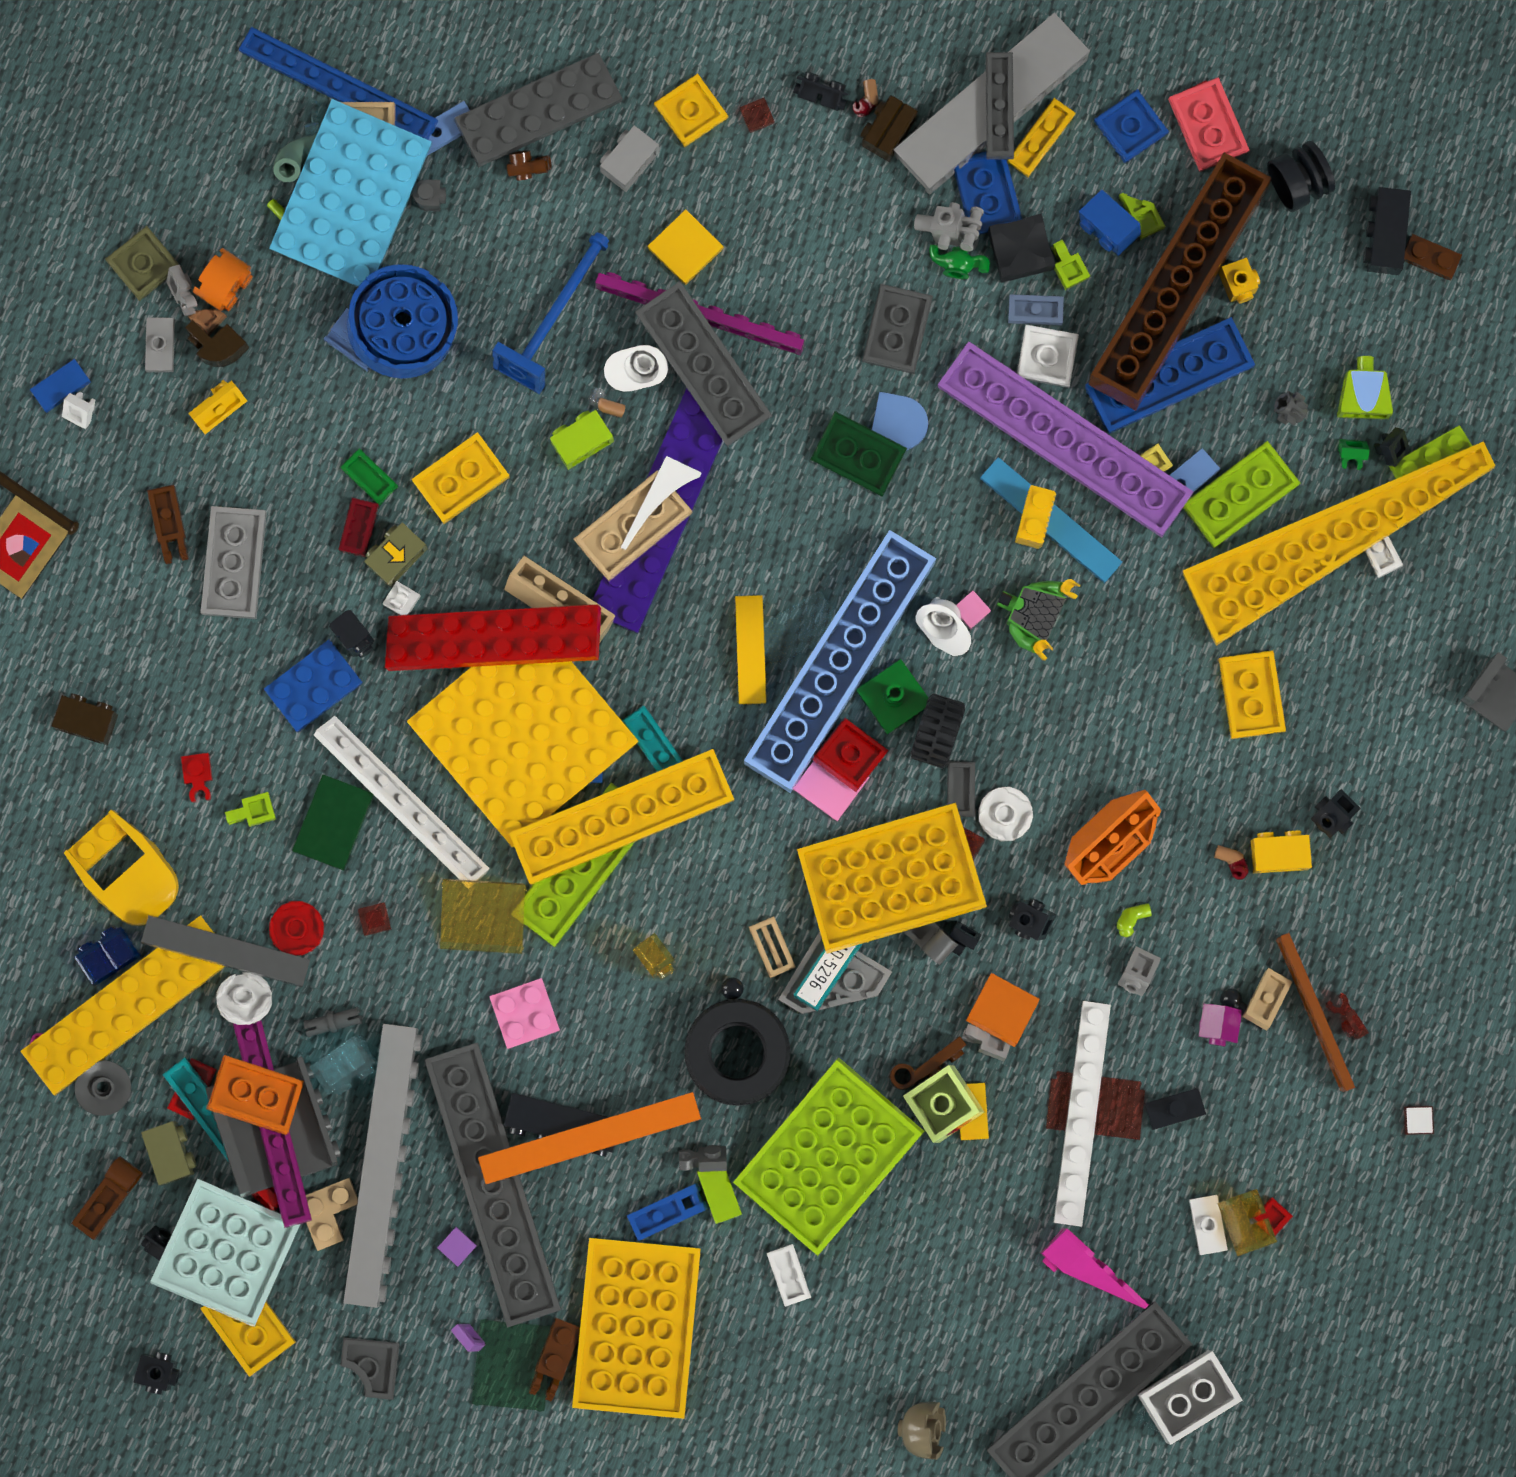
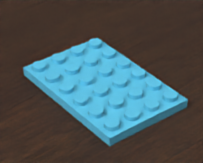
(350, 194)

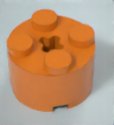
(222, 280)

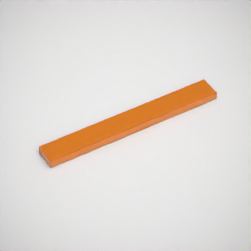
(589, 1138)

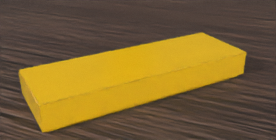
(1041, 137)

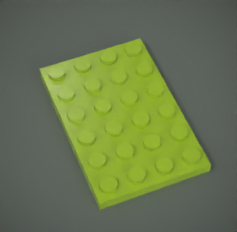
(828, 1156)

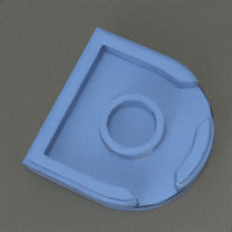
(900, 419)

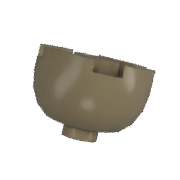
(923, 1429)

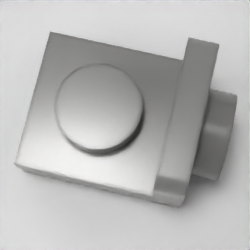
(1139, 971)

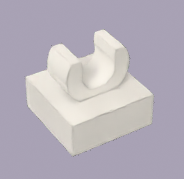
(78, 410)
(401, 599)

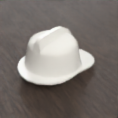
(636, 368)
(944, 626)

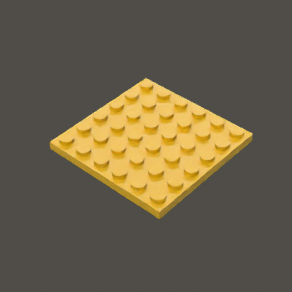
(522, 738)

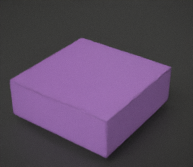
(457, 1246)
(468, 1337)

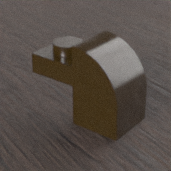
(221, 349)

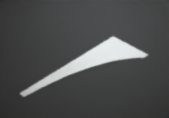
(669, 478)

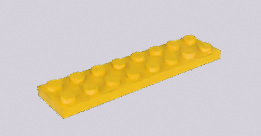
(621, 816)
(116, 1014)

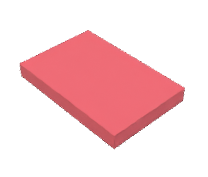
(1208, 123)

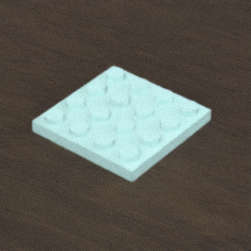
(224, 1253)

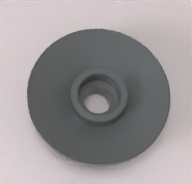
(108, 1101)

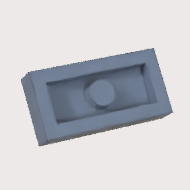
(1035, 310)

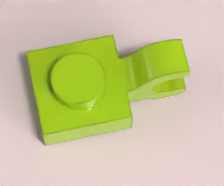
(1069, 268)
(255, 809)

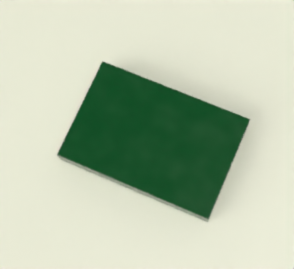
(858, 453)
(333, 822)

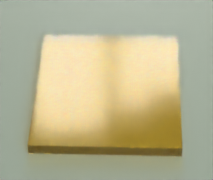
(482, 916)

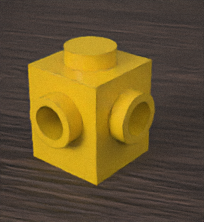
(1239, 280)

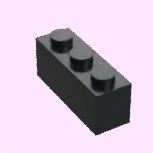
(1387, 231)

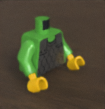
(1036, 612)

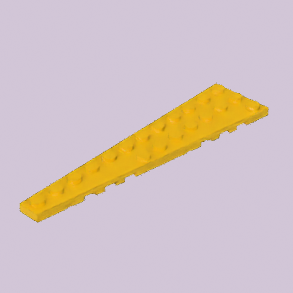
(1270, 570)

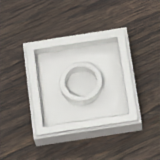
(1047, 356)

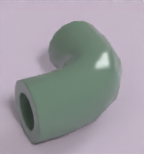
(292, 158)

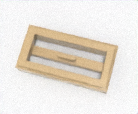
(781, 969)

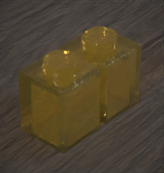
(655, 957)
(1243, 1234)

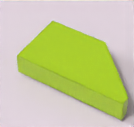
(1144, 213)

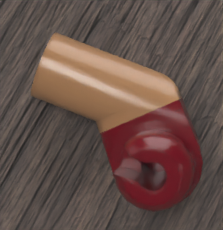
(869, 101)
(1235, 861)

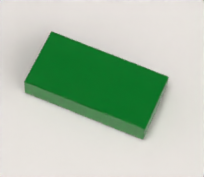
(369, 477)

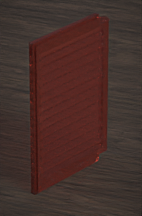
(1117, 1111)

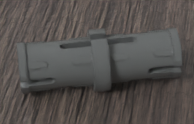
(333, 1022)

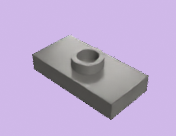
(160, 345)

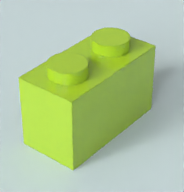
(581, 438)

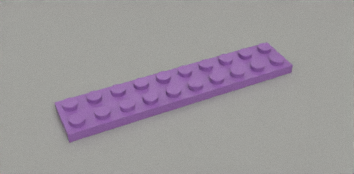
(1065, 439)

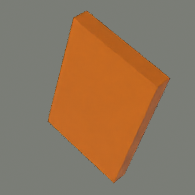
(255, 1095)

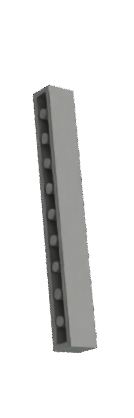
(381, 1166)

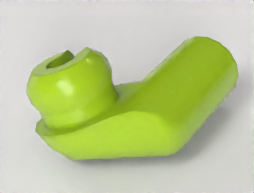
(1129, 918)

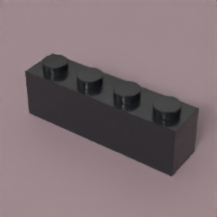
(547, 1118)

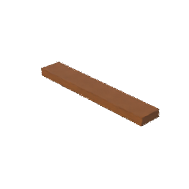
(1315, 1012)

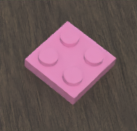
(524, 1013)

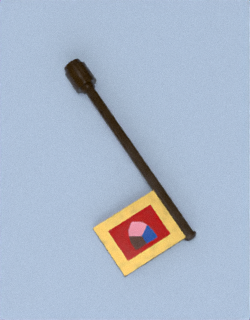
(28, 537)

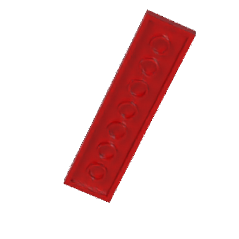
(493, 637)

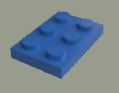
(313, 685)

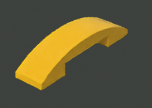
(750, 649)

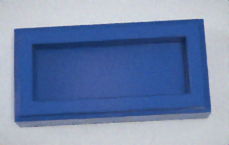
(58, 385)

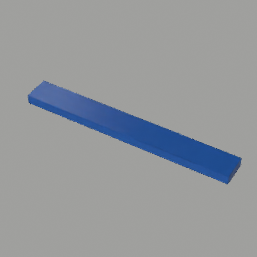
(330, 80)

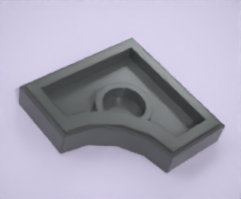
(374, 1364)

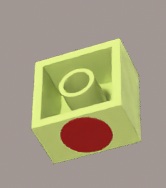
(943, 1104)

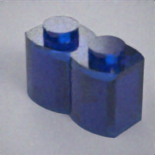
(107, 955)

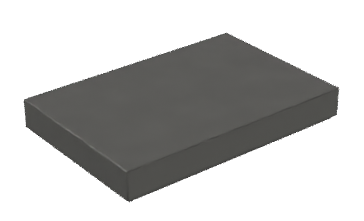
(897, 328)

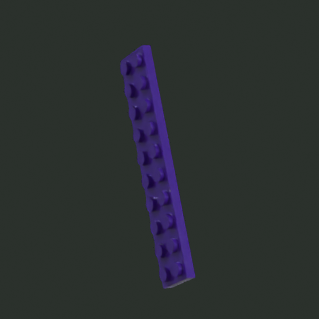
(693, 443)

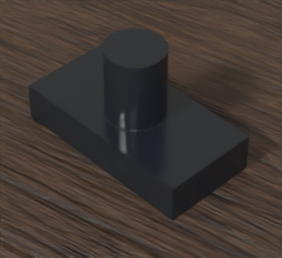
(1175, 1108)

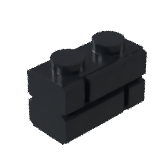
(352, 634)

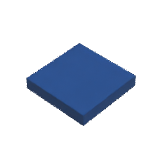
(1131, 126)

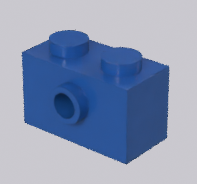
(1109, 223)

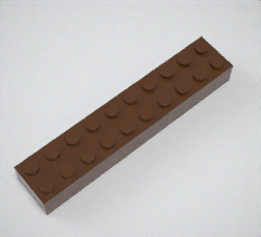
(1179, 281)

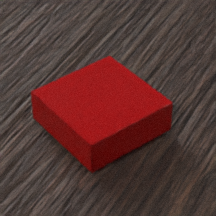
(1276, 1214)

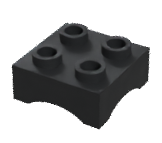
(1021, 248)

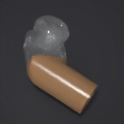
(604, 405)

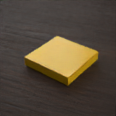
(691, 110)
(685, 247)

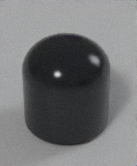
(732, 988)

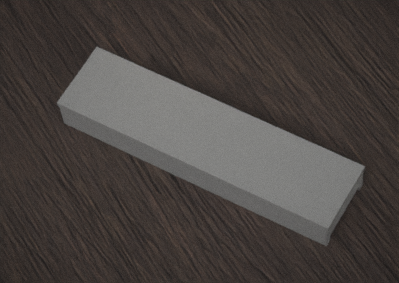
(959, 128)

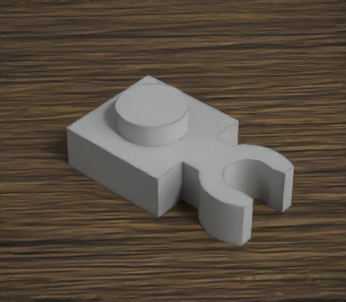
(180, 285)

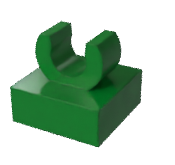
(1353, 450)

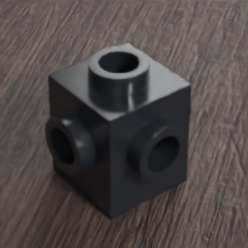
(1335, 813)
(1031, 919)
(147, 1375)

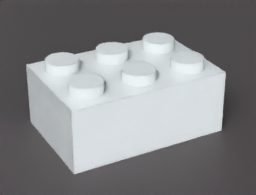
(1189, 1397)

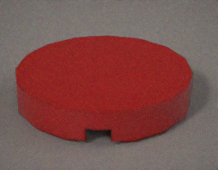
(296, 928)

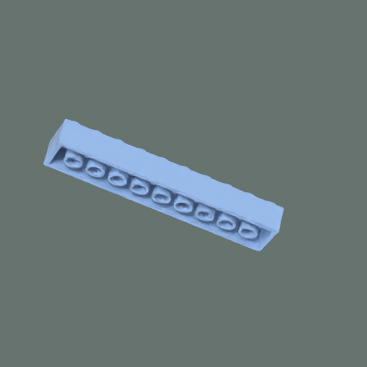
(839, 661)

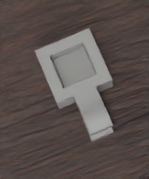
(988, 1043)

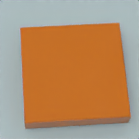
(1003, 1010)

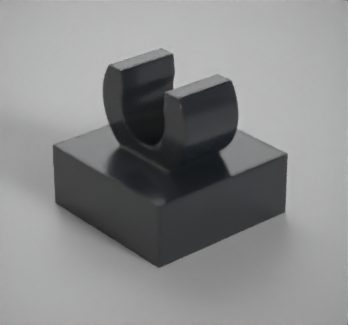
(1393, 447)
(964, 937)

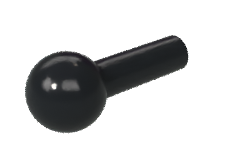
(1233, 999)

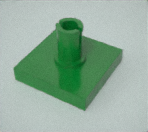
(893, 696)

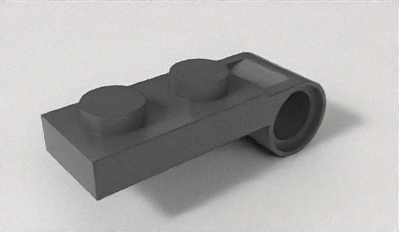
(933, 941)

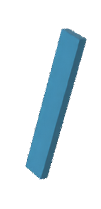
(1060, 527)

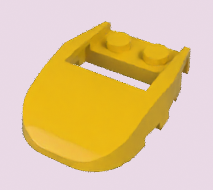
(142, 889)

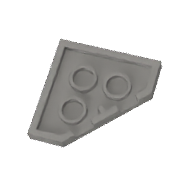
(859, 981)

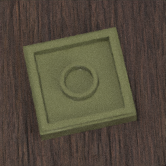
(142, 263)

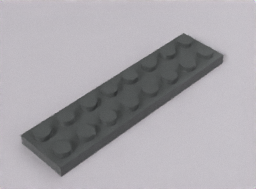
(1090, 1395)

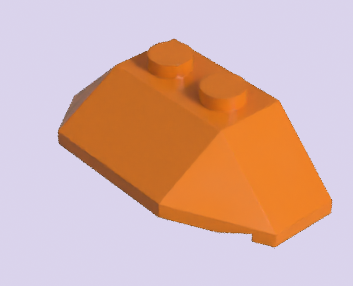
(1112, 838)

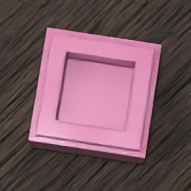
(972, 609)

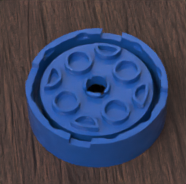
(384, 342)

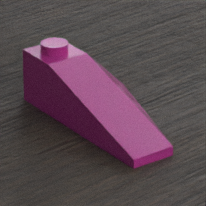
(1078, 1261)

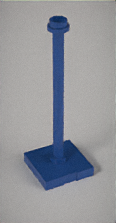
(520, 366)

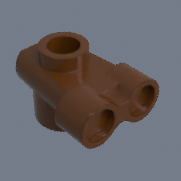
(524, 166)

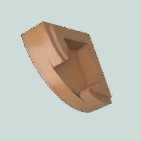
(208, 319)

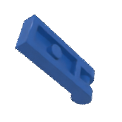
(666, 1212)

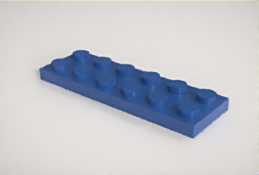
(1189, 369)

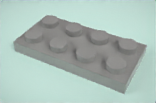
(233, 562)

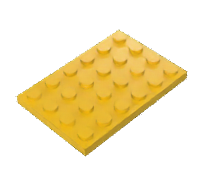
(891, 878)
(636, 1328)

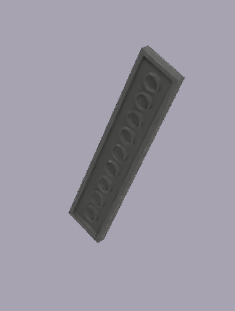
(498, 1207)

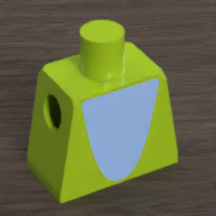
(1365, 392)

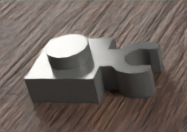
(707, 1159)

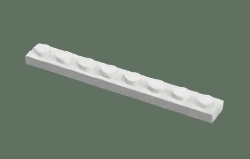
(400, 801)
(1082, 1113)

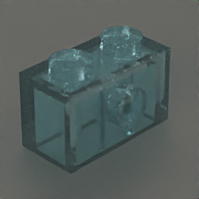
(344, 1065)

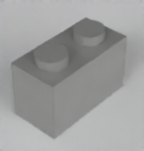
(629, 158)

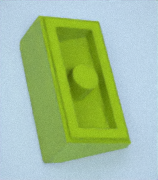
(719, 1195)

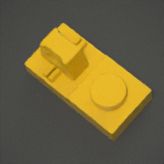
(219, 406)

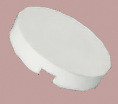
(1011, 819)
(244, 998)

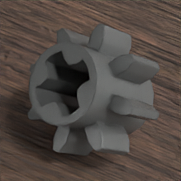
(1291, 408)

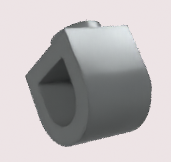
(429, 195)

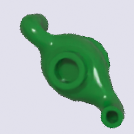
(958, 262)

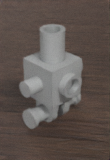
(951, 226)

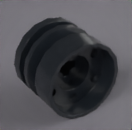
(1301, 176)

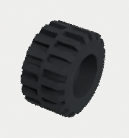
(938, 730)

